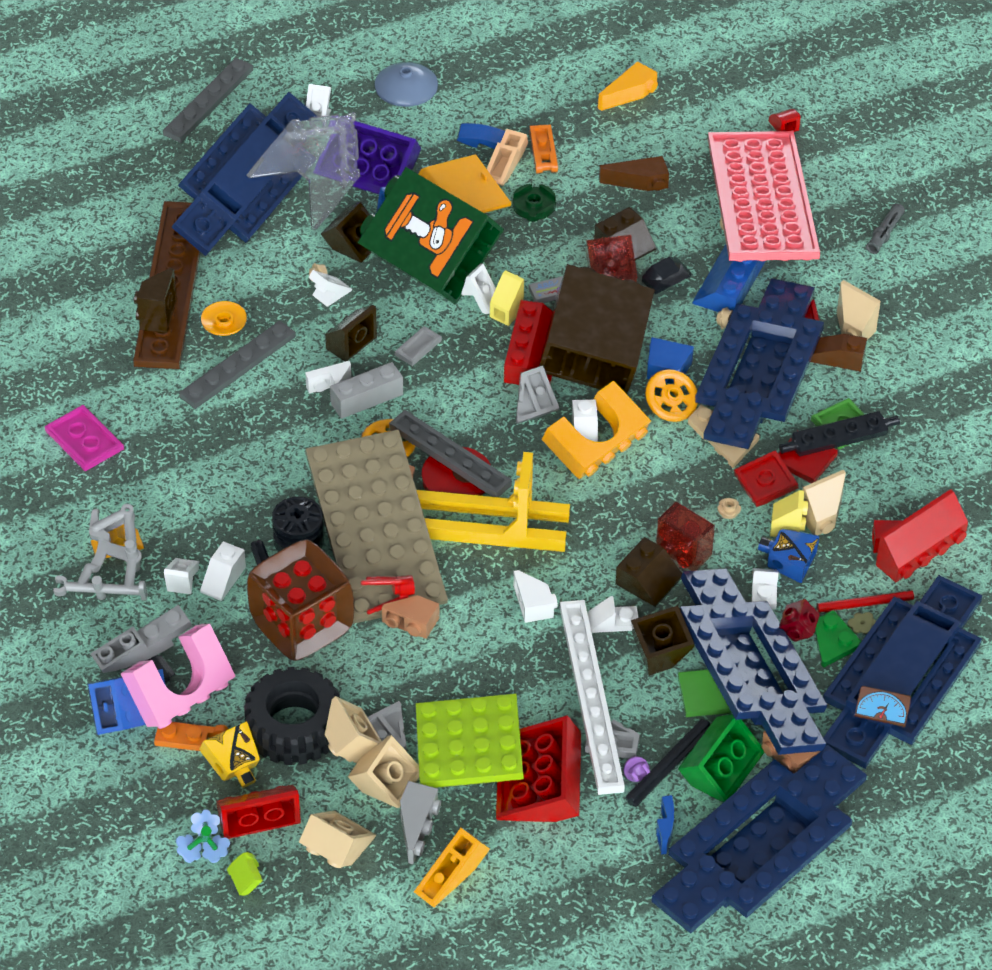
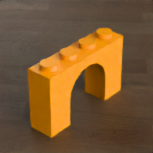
(585, 456)

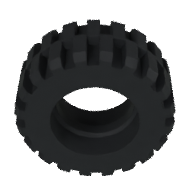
(286, 690)

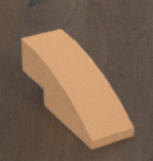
(507, 155)

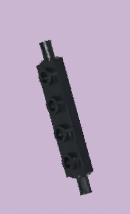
(839, 433)

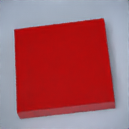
(809, 466)
(766, 478)

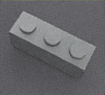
(366, 390)

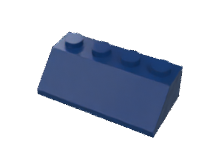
(727, 283)

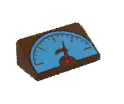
(883, 706)

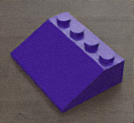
(382, 156)

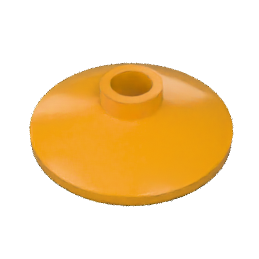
(223, 318)

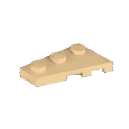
(699, 421)

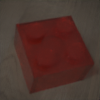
(612, 257)
(685, 536)

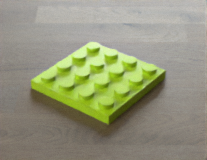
(469, 741)

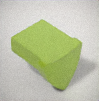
(245, 873)

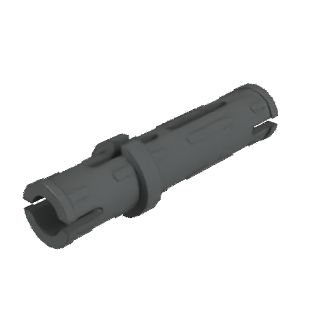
(876, 241)

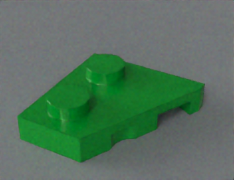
(834, 638)

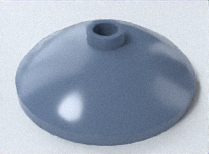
(406, 84)

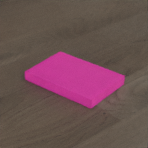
(84, 438)

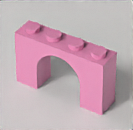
(209, 674)

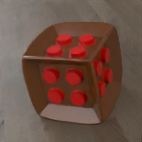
(300, 599)

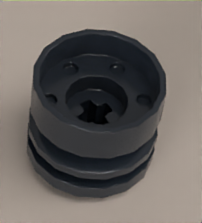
(296, 521)

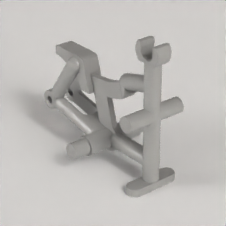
(99, 532)

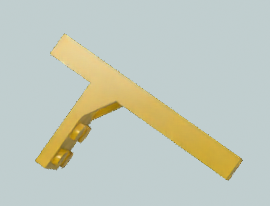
(518, 506)

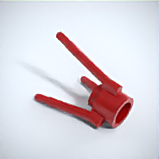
(400, 585)

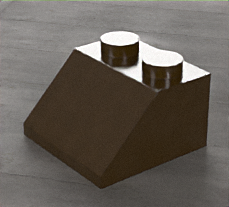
(627, 223)
(344, 232)
(156, 301)
(352, 333)
(648, 572)
(662, 639)

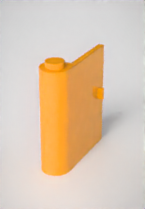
(468, 181)

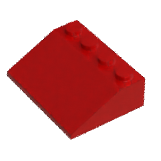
(550, 775)

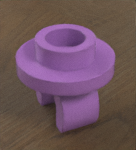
(636, 769)

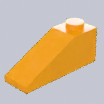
(630, 86)
(452, 867)

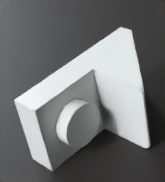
(318, 99)
(480, 286)
(328, 287)
(323, 378)
(180, 575)
(765, 586)
(608, 618)

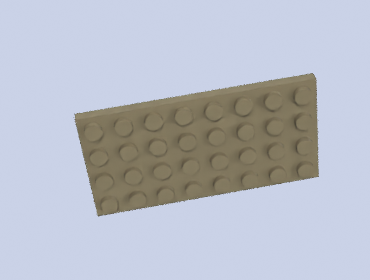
(374, 518)

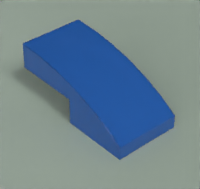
(474, 134)
(665, 826)

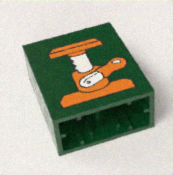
(429, 234)

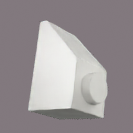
(585, 418)
(223, 570)
(534, 597)

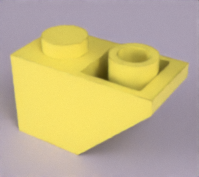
(507, 298)
(788, 513)

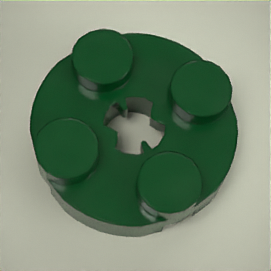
(534, 211)

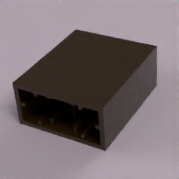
(596, 329)

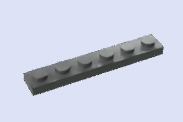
(207, 100)
(237, 364)
(451, 454)

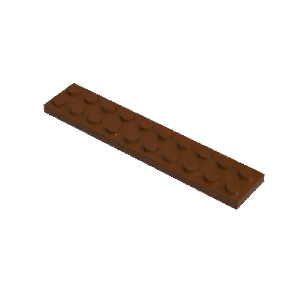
(173, 252)

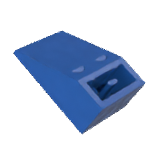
(114, 706)

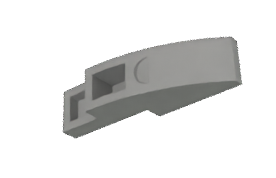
(142, 644)

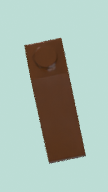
(638, 174)
(841, 351)

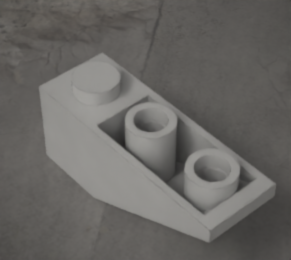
(416, 811)

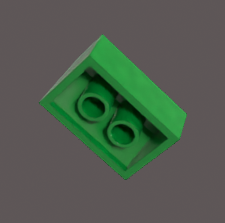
(722, 758)

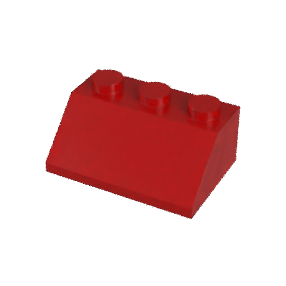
(259, 811)

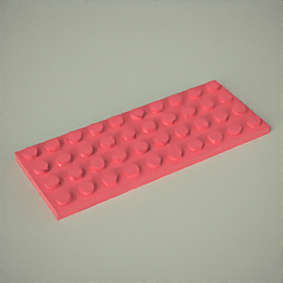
(762, 196)

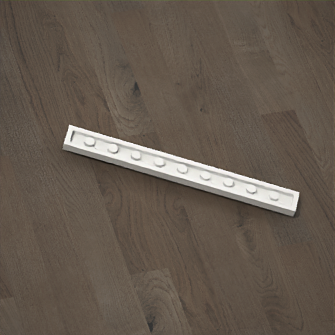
(591, 698)

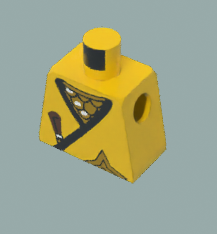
(232, 754)

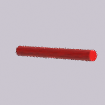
(863, 601)

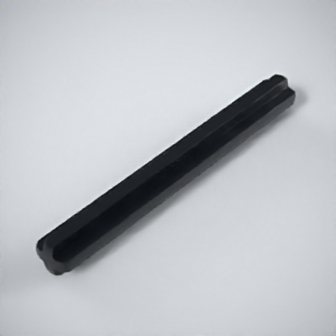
(667, 764)

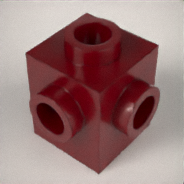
(799, 620)

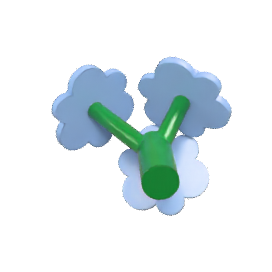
(204, 825)

